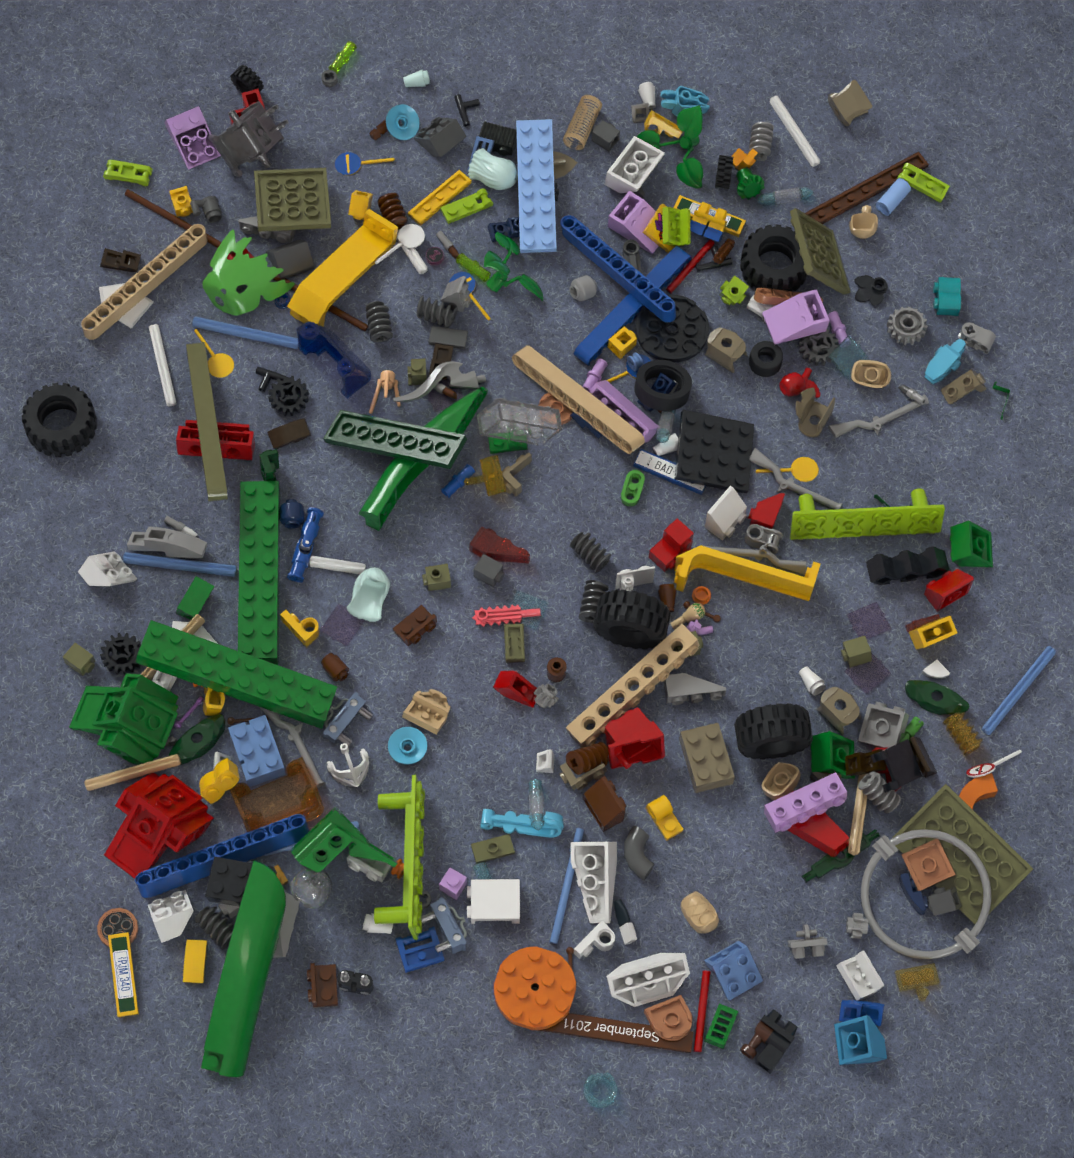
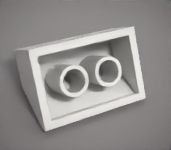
(633, 166)

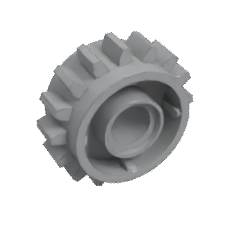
(909, 317)

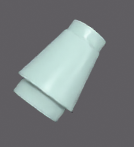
(417, 79)

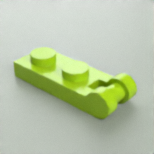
(924, 182)
(466, 206)

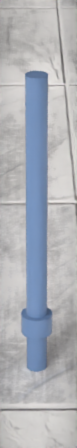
(565, 893)

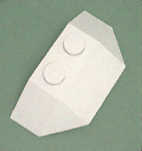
(648, 978)

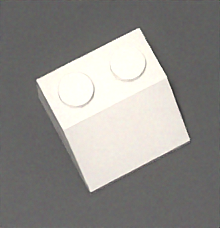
(726, 514)

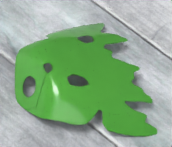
(241, 270)

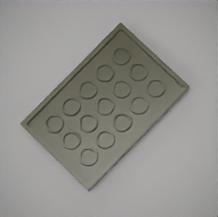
(1003, 864)

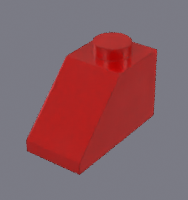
(766, 511)
(515, 687)

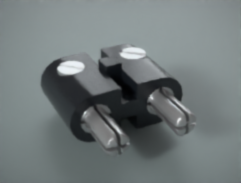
(355, 982)

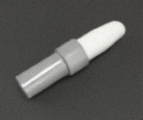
(179, 526)

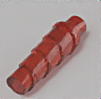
(920, 622)

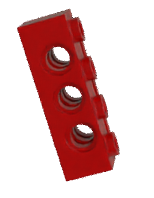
(242, 450)

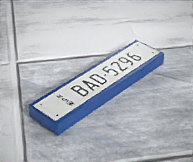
(664, 469)

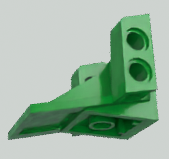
(129, 718)
(321, 839)

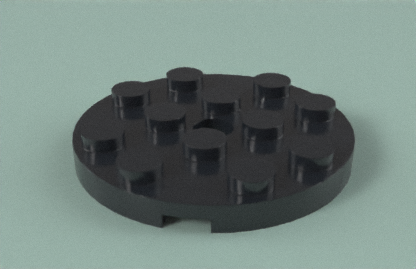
(681, 344)

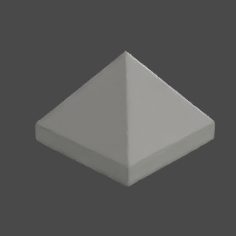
(640, 109)

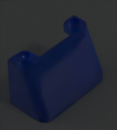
(318, 339)

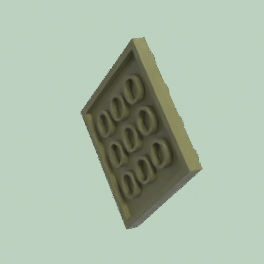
(292, 199)
(819, 251)

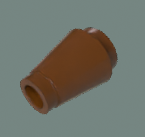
(667, 594)

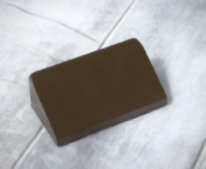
(922, 757)

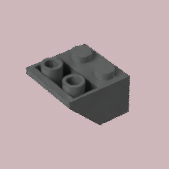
(440, 136)

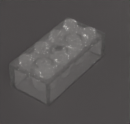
(519, 422)

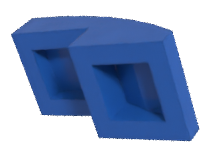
(853, 1009)

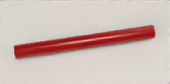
(689, 267)
(702, 1011)

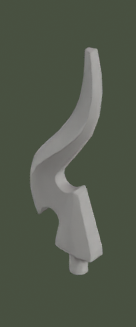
(449, 370)

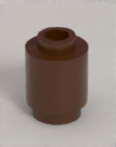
(335, 667)
(556, 669)

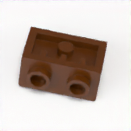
(415, 625)
(323, 985)

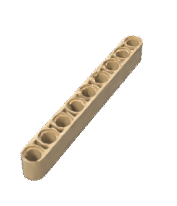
(135, 284)
(578, 399)

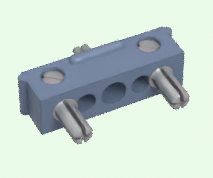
(344, 718)
(448, 926)

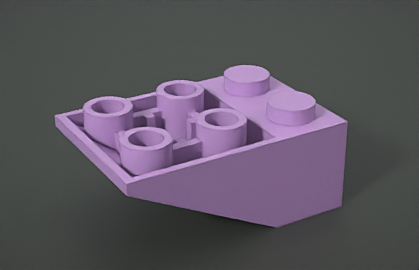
(191, 136)
(631, 219)
(797, 317)

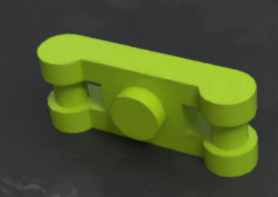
(128, 172)

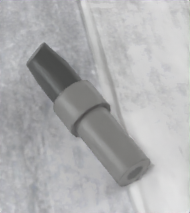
(912, 394)

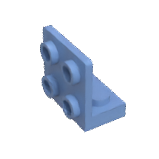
(734, 969)

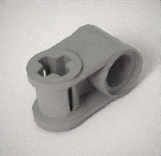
(978, 338)
(765, 536)

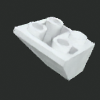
(106, 570)
(171, 914)

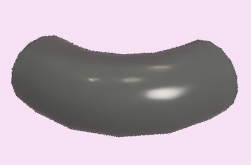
(635, 854)

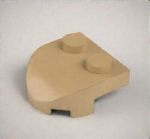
(428, 710)

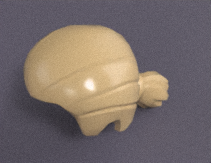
(864, 224)

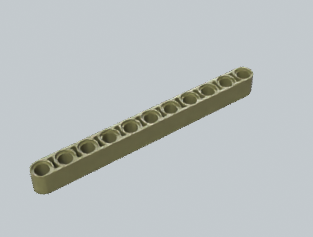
(206, 422)

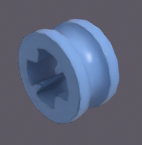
(635, 361)

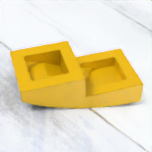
(195, 961)

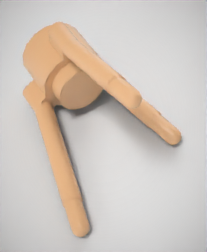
(387, 382)

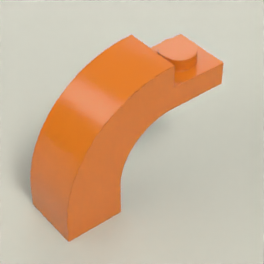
(978, 789)

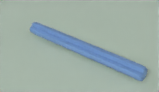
(245, 332)
(179, 564)
(1018, 690)

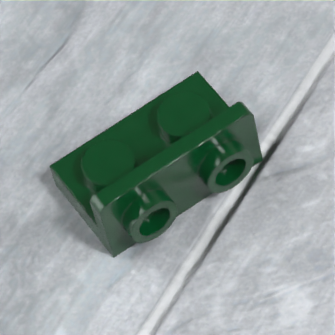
(268, 464)

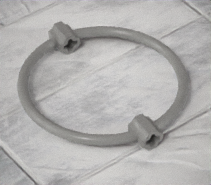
(965, 939)

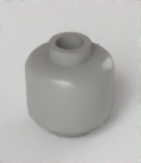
(583, 288)

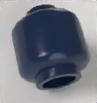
(291, 514)

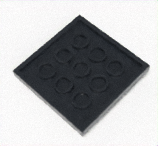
(714, 451)

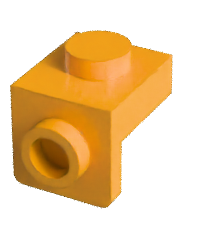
(743, 160)

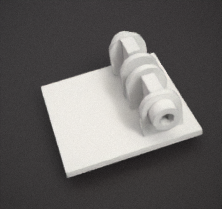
(629, 578)

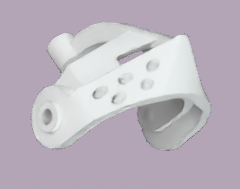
(352, 773)

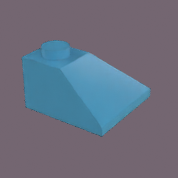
(859, 1041)

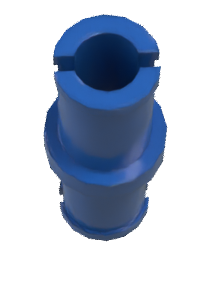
(457, 480)

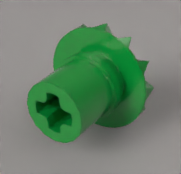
(749, 184)

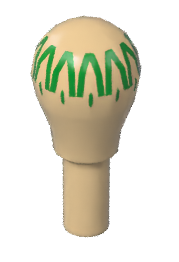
(694, 612)

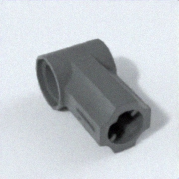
(632, 257)

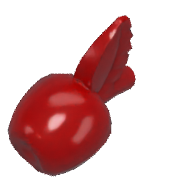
(795, 383)

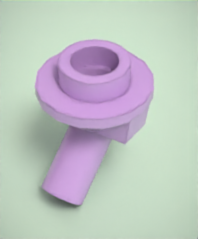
(696, 626)

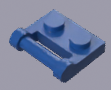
(421, 955)

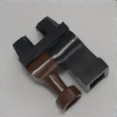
(772, 1035)

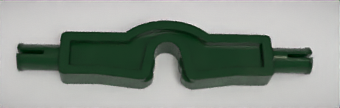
(829, 863)

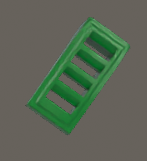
(715, 1040)

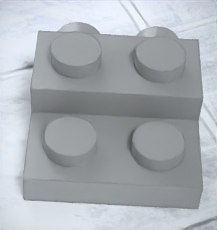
(883, 725)

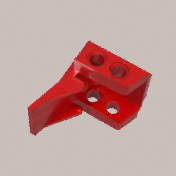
(159, 816)

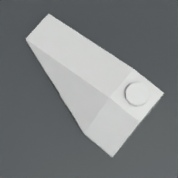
(596, 873)

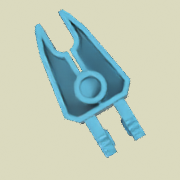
(683, 99)
(944, 360)

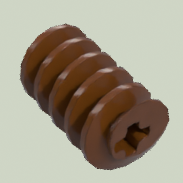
(392, 209)
(587, 758)

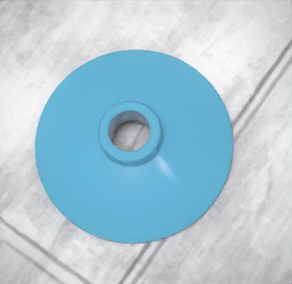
(409, 120)
(403, 737)

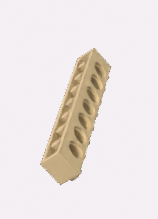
(650, 663)

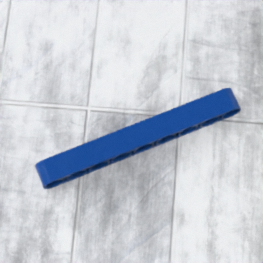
(618, 269)
(629, 307)
(240, 848)

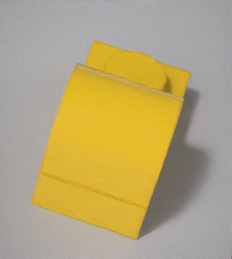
(670, 128)
(298, 629)
(662, 815)

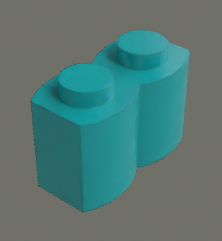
(947, 296)

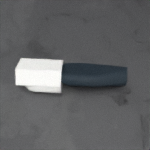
(626, 928)

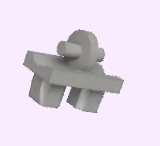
(817, 944)

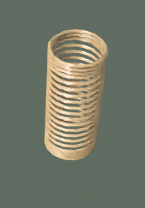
(583, 140)

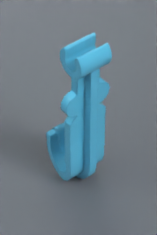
(522, 823)

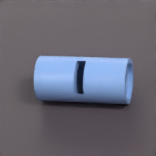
(893, 196)

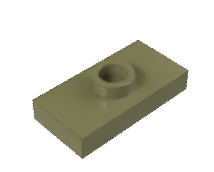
(514, 643)
(492, 848)

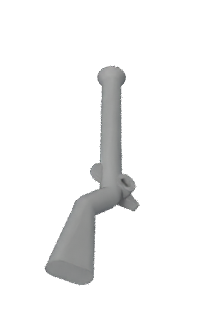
(842, 428)
(761, 460)
(795, 566)
(294, 735)

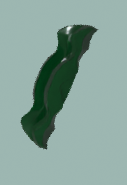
(921, 693)
(209, 728)

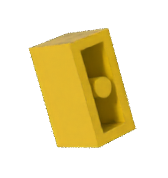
(933, 632)

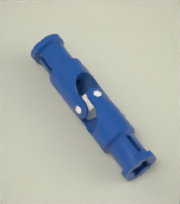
(308, 534)

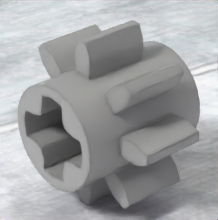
(546, 695)
(857, 925)

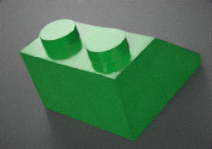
(971, 545)
(829, 753)

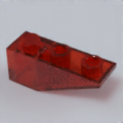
(497, 548)

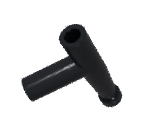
(462, 106)
(711, 265)
(268, 375)

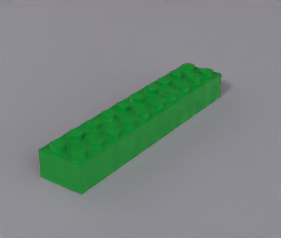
(259, 570)
(236, 674)

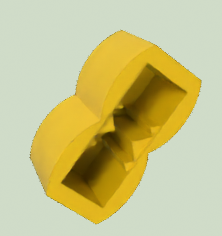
(213, 702)
(219, 780)

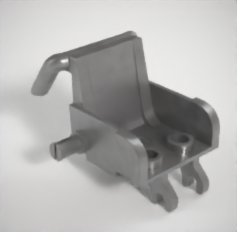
(248, 137)

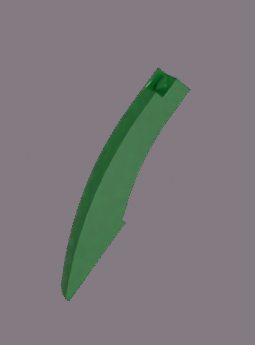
(403, 472)
(245, 973)

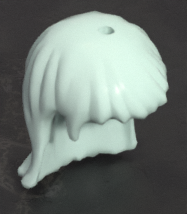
(492, 170)
(369, 594)

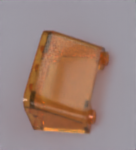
(279, 798)

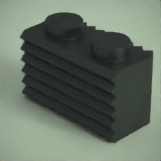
(503, 137)

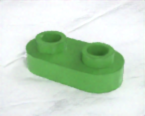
(631, 488)

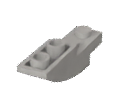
(169, 541)

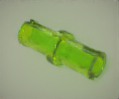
(343, 57)
(473, 267)

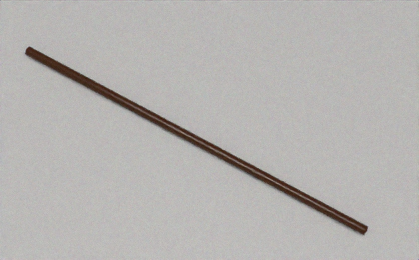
(160, 211)

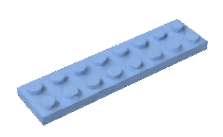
(536, 186)

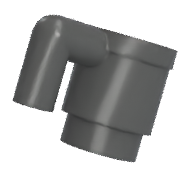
(210, 208)

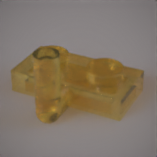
(491, 476)
(917, 979)

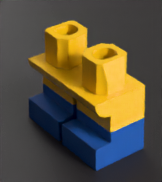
(716, 224)

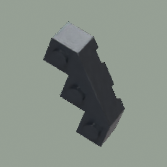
(907, 566)

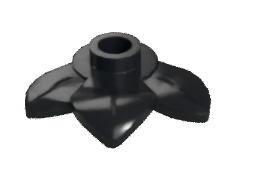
(868, 291)

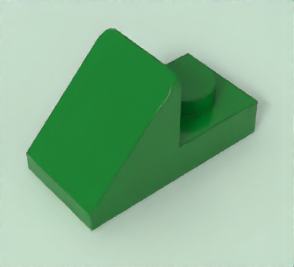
(499, 445)

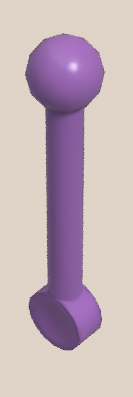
(178, 724)

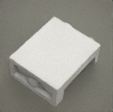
(494, 900)

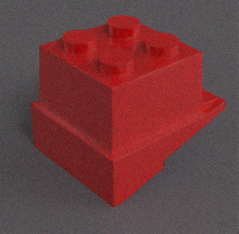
(633, 740)

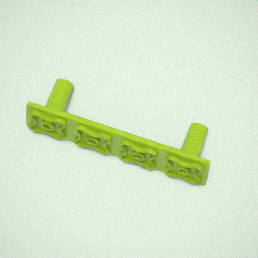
(858, 522)
(413, 849)

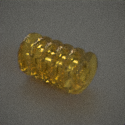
(962, 732)

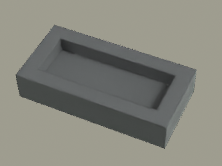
(448, 336)

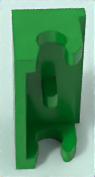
(194, 598)

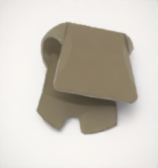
(849, 103)
(725, 355)
(809, 408)
(836, 717)

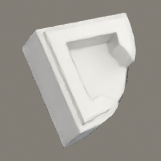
(936, 670)

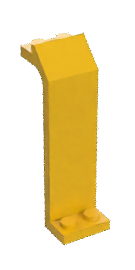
(342, 269)
(746, 571)

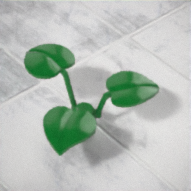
(690, 122)
(499, 278)

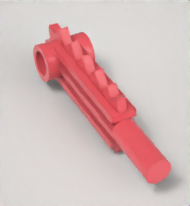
(506, 615)

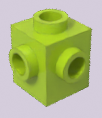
(735, 285)

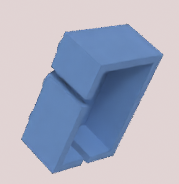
(257, 751)

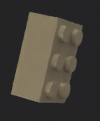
(706, 757)

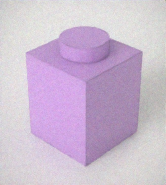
(453, 883)

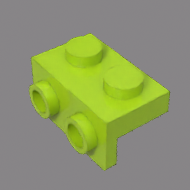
(676, 226)

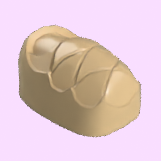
(871, 373)
(780, 780)
(699, 913)

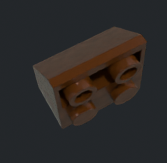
(605, 804)

